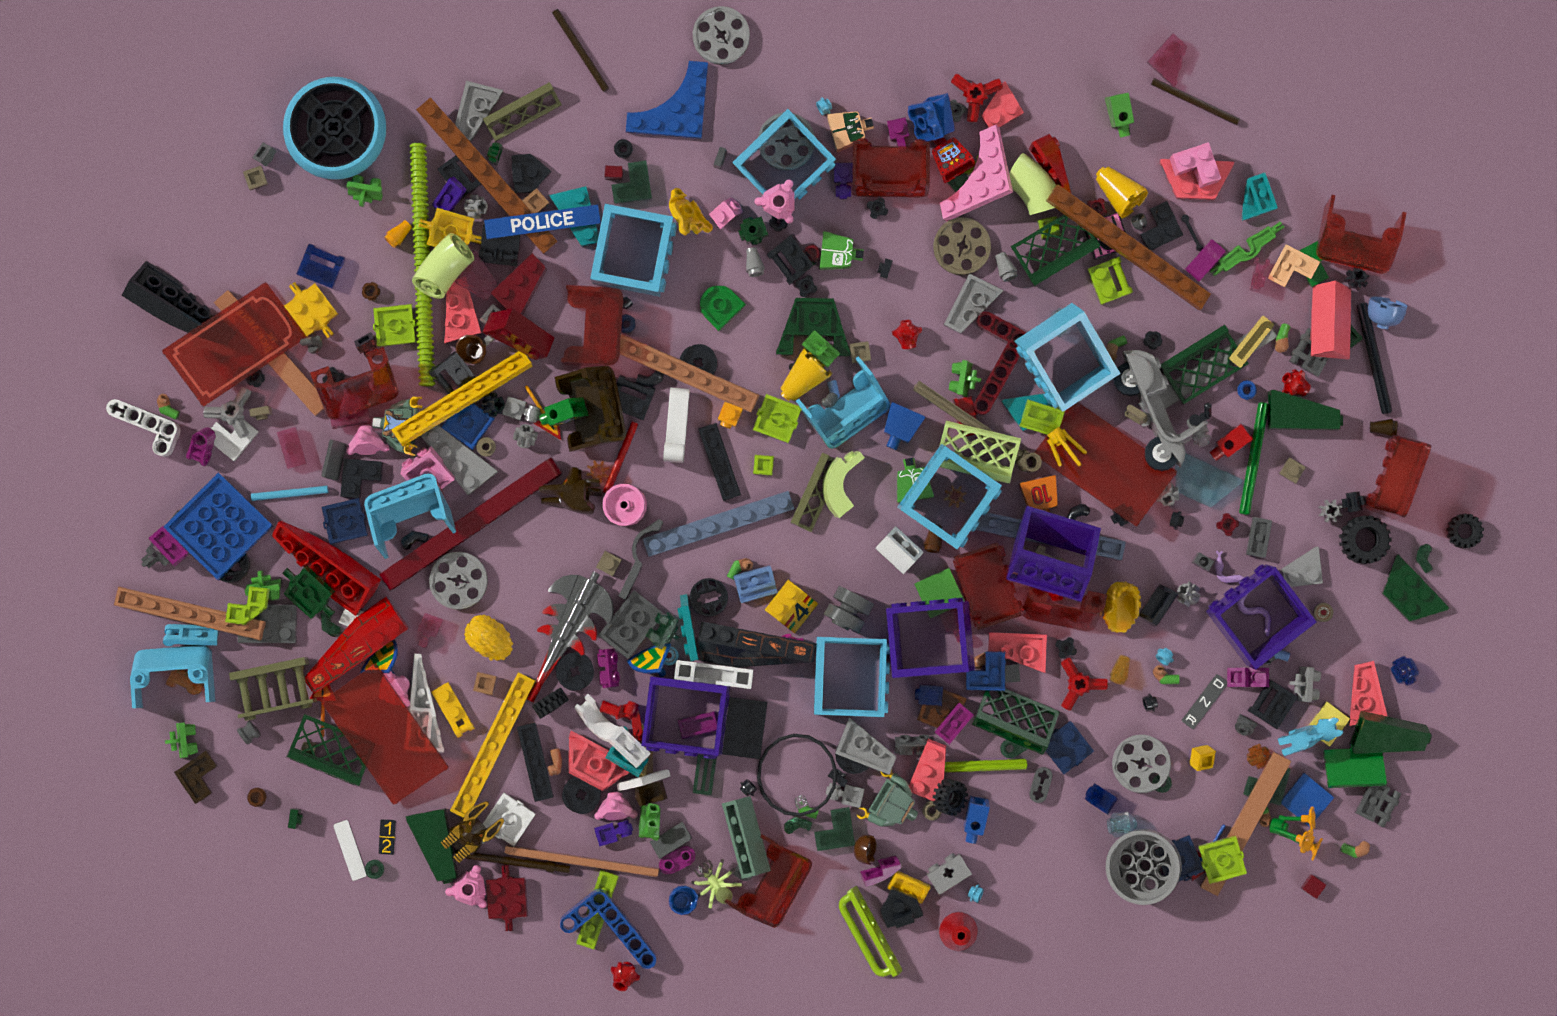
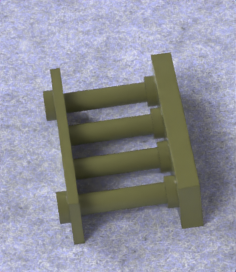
(260, 674)

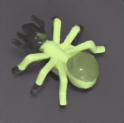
(717, 885)

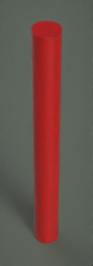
(621, 456)

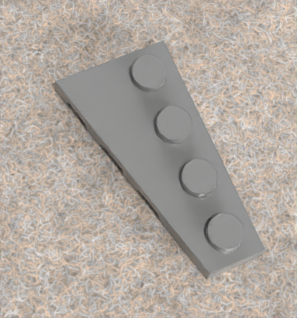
(464, 464)

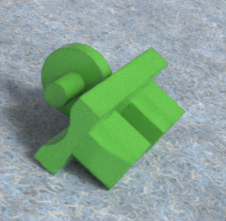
(364, 192)
(820, 348)
(966, 380)
(266, 582)
(184, 748)
(649, 821)

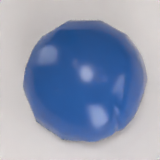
(683, 900)

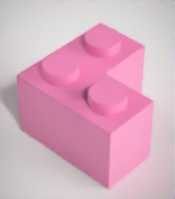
(1197, 159)

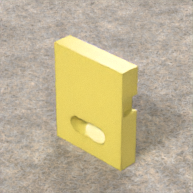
(1327, 712)

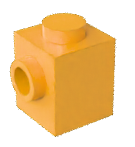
(729, 415)

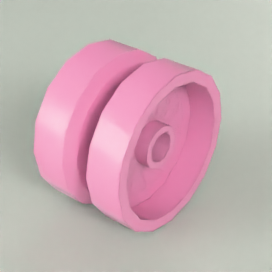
(636, 505)

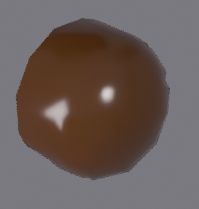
(471, 349)
(865, 849)

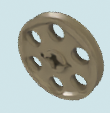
(956, 238)

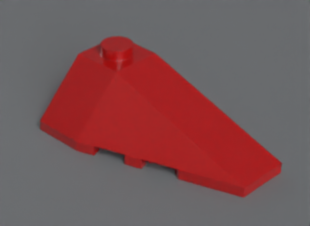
(1049, 157)

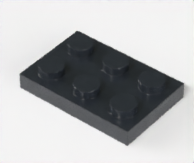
(744, 728)

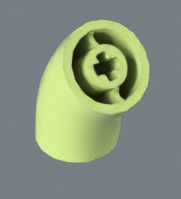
(1031, 184)
(443, 266)

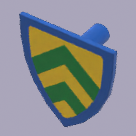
(384, 658)
(650, 660)

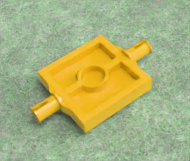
(449, 222)
(311, 310)

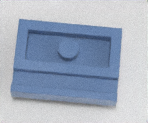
(755, 584)

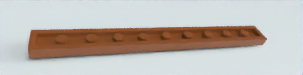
(481, 169)
(1128, 247)

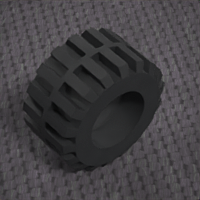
(1381, 539)

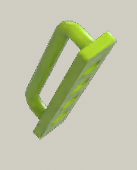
(873, 929)

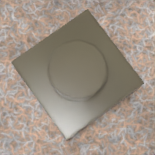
(255, 178)
(860, 349)
(261, 413)
(1292, 470)
(608, 563)

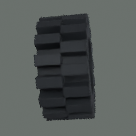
(1453, 533)
(550, 703)
(957, 800)

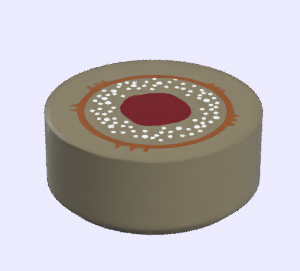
(1323, 612)

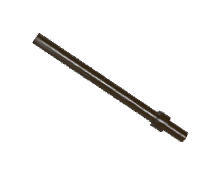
(550, 866)

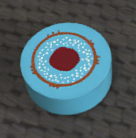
(672, 656)

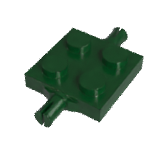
(309, 592)

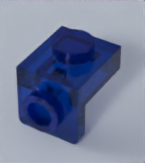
(929, 695)
(1100, 798)

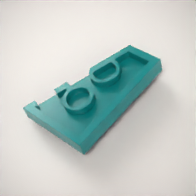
(575, 198)
(687, 630)

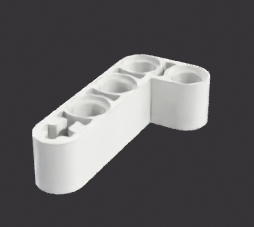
(143, 420)
(676, 425)

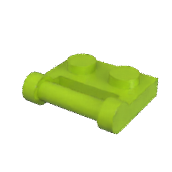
(1104, 283)

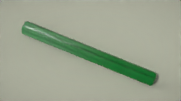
(1254, 457)

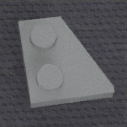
(1304, 570)

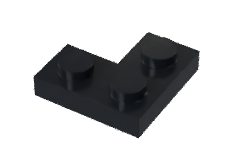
(1166, 229)
(354, 472)

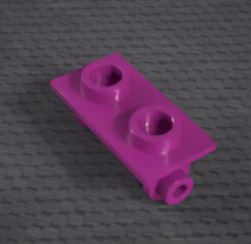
(610, 677)

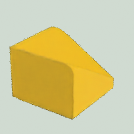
(1202, 758)

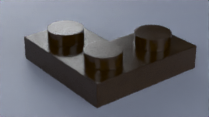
(191, 776)

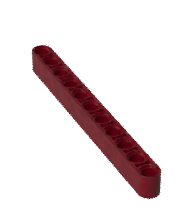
(470, 524)

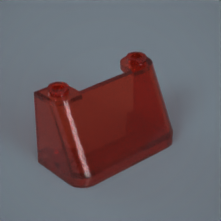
(891, 169)

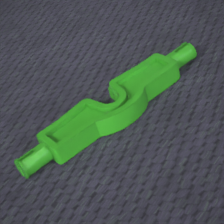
(1239, 255)

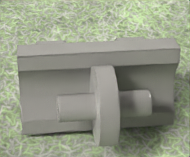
(1304, 684)

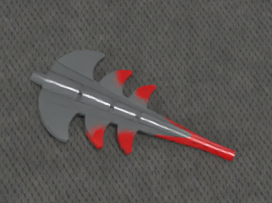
(582, 598)

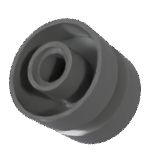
(846, 614)

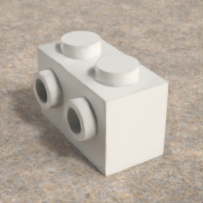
(898, 551)

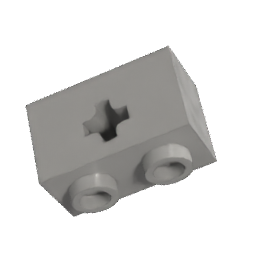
(959, 873)

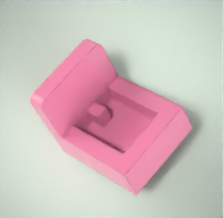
(726, 212)

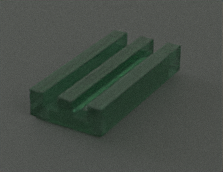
(702, 791)

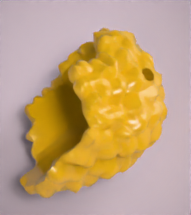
(1121, 606)
(488, 637)

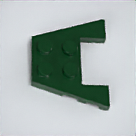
(812, 315)

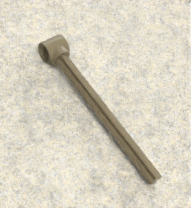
(966, 419)

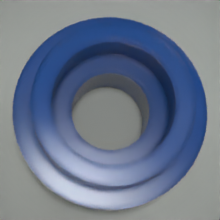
(1251, 386)

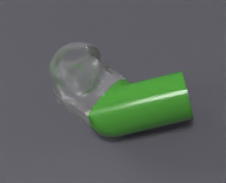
(802, 806)

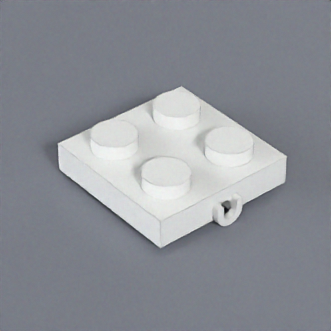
(516, 818)

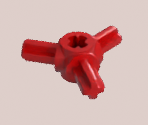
(968, 88)
(1089, 684)

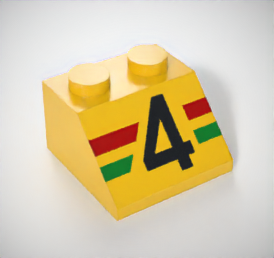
(791, 606)

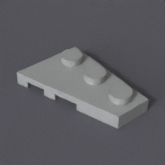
(474, 106)
(971, 302)
(864, 749)

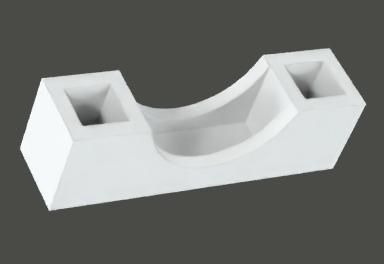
(713, 674)

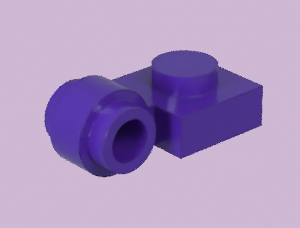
(843, 175)
(608, 834)

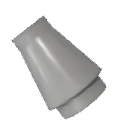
(754, 264)
(1005, 267)

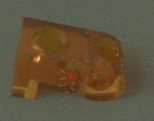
(181, 678)

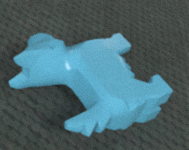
(1310, 735)

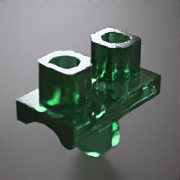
(666, 630)

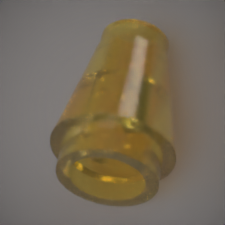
(1120, 671)

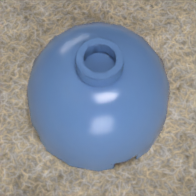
(1386, 312)

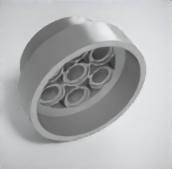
(1139, 892)

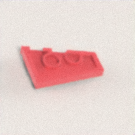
(460, 314)
(1021, 648)
(1366, 692)
(929, 770)

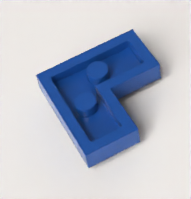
(990, 679)

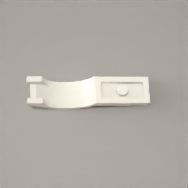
(615, 735)

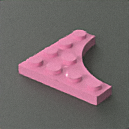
(987, 181)

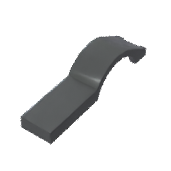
(656, 526)

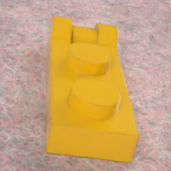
(452, 709)

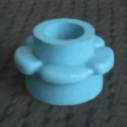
(824, 106)
(1164, 656)
(975, 893)

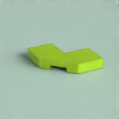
(256, 603)

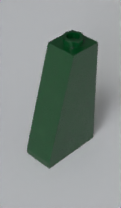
(1296, 413)
(1387, 734)
(429, 831)

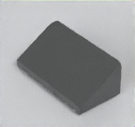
(334, 460)
(671, 840)

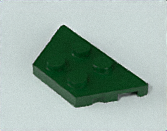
(1410, 593)

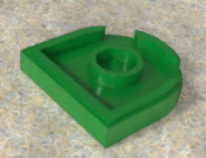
(720, 305)

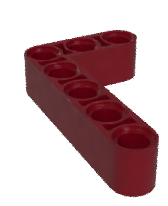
(1002, 362)

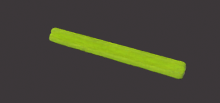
(986, 765)

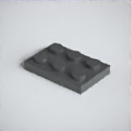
(630, 624)
(279, 626)

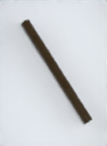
(580, 50)
(1195, 101)

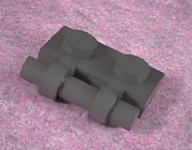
(1311, 364)
(1372, 801)

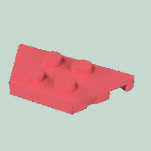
(1186, 185)
(589, 763)

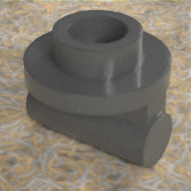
(313, 343)
(1245, 726)

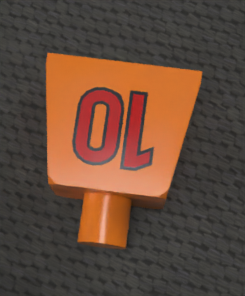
(1040, 493)

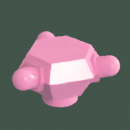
(778, 201)
(366, 442)
(401, 686)
(615, 808)
(469, 888)

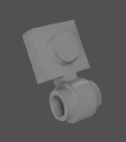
(516, 409)
(850, 796)

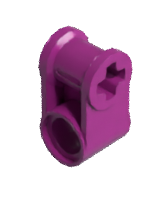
(201, 449)

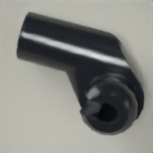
(650, 381)
(413, 536)

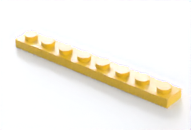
(461, 398)
(493, 744)

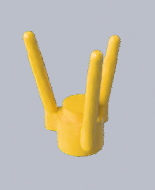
(1057, 437)

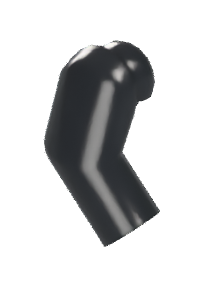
(1079, 510)

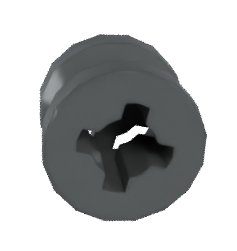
(248, 732)

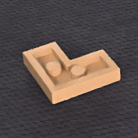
(1291, 260)

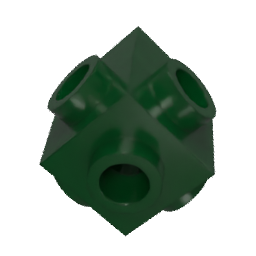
(756, 224)

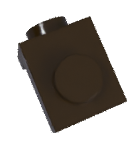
(650, 793)

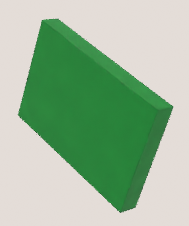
(1354, 770)

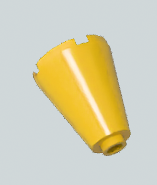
(1120, 190)
(804, 376)

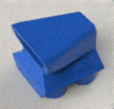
(932, 117)

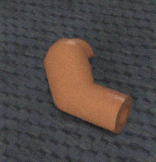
(557, 762)

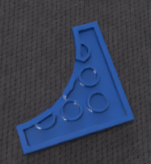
(680, 114)

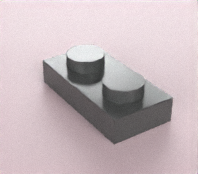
(1258, 537)

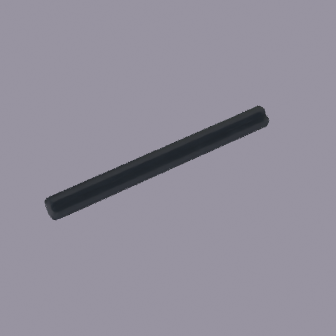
(1374, 358)

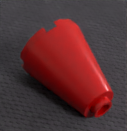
(957, 923)

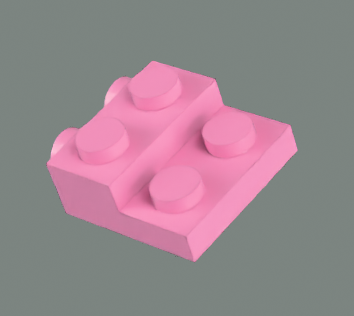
(427, 462)

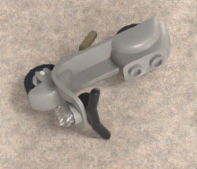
(1142, 377)

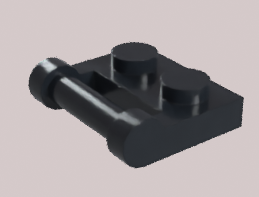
(452, 169)
(795, 254)
(455, 368)
(632, 405)
(1278, 706)

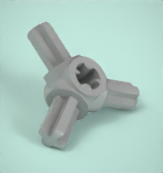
(236, 419)

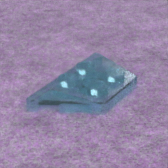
(1203, 481)

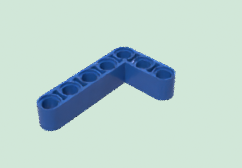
(613, 923)

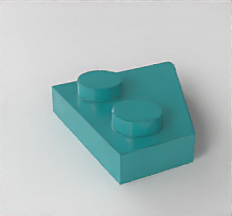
(1016, 406)

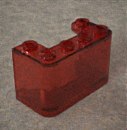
(986, 586)

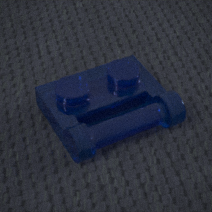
(318, 272)

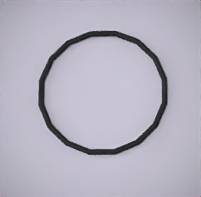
(761, 786)

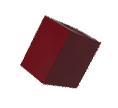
(613, 172)
(1313, 886)

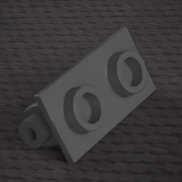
(905, 744)

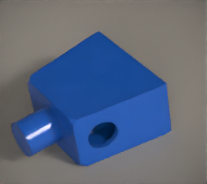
(901, 425)
(978, 812)

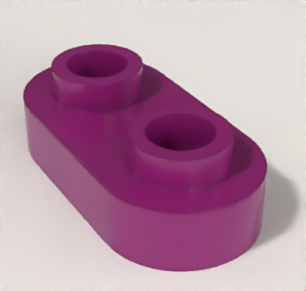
(676, 859)

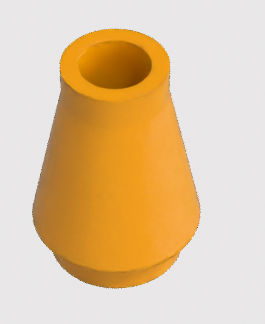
(398, 233)

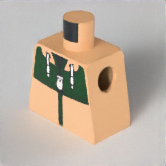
(847, 128)

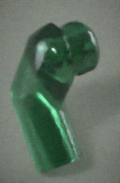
(1422, 557)
(329, 627)
(796, 823)

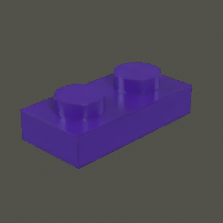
(449, 195)

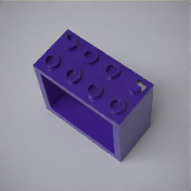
(1046, 572)
(965, 632)
(1280, 639)
(674, 748)

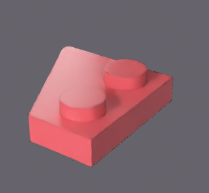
(1002, 108)

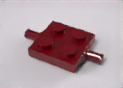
(507, 898)

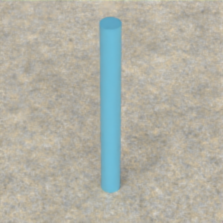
(289, 493)

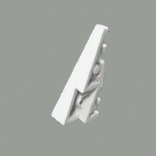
(422, 705)

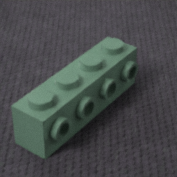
(746, 837)

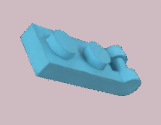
(190, 635)

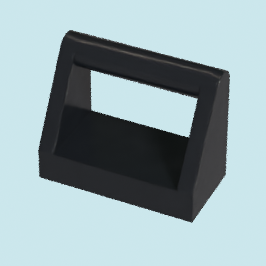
(1158, 605)

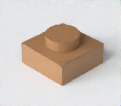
(535, 201)
(484, 683)

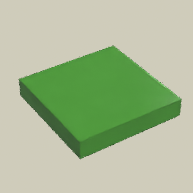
(938, 587)

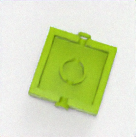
(394, 325)
(777, 418)
(1222, 859)

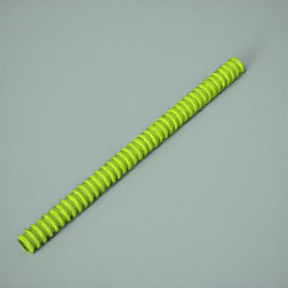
(421, 252)

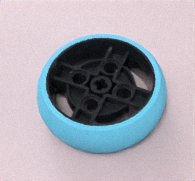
(360, 101)

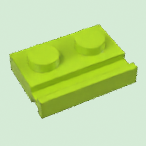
(1041, 417)

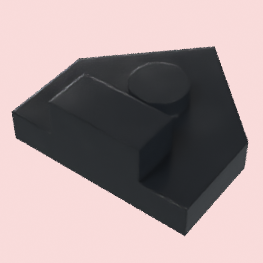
(527, 173)
(900, 908)

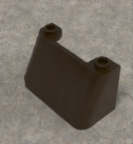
(603, 405)

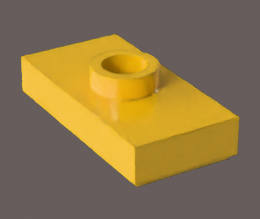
(909, 885)

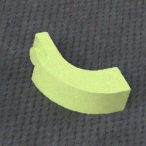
(833, 483)

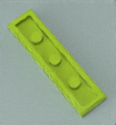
(591, 929)

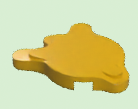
(687, 214)

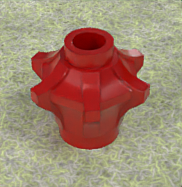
(907, 334)
(1296, 383)
(624, 975)

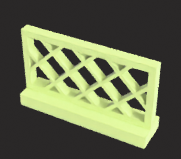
(994, 471)

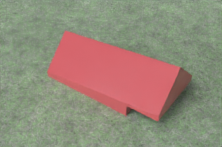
(1330, 320)

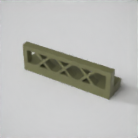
(517, 106)
(808, 494)

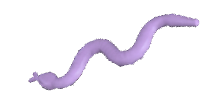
(1241, 606)

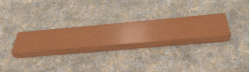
(285, 369)
(688, 374)
(186, 612)
(1254, 808)
(581, 860)

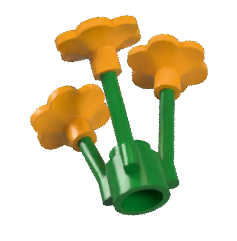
(1305, 842)

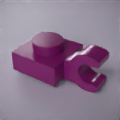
(898, 130)

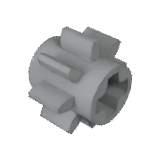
(475, 206)
(525, 436)
(1169, 495)
(1324, 511)
(1188, 594)

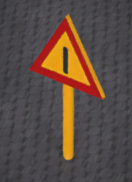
(553, 430)

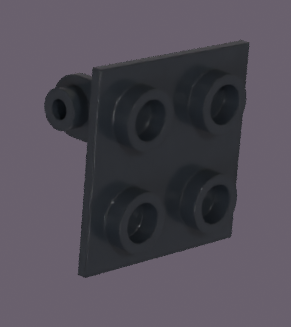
(499, 250)

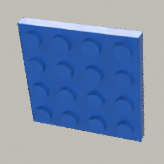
(218, 526)

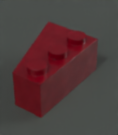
(520, 285)
(519, 333)

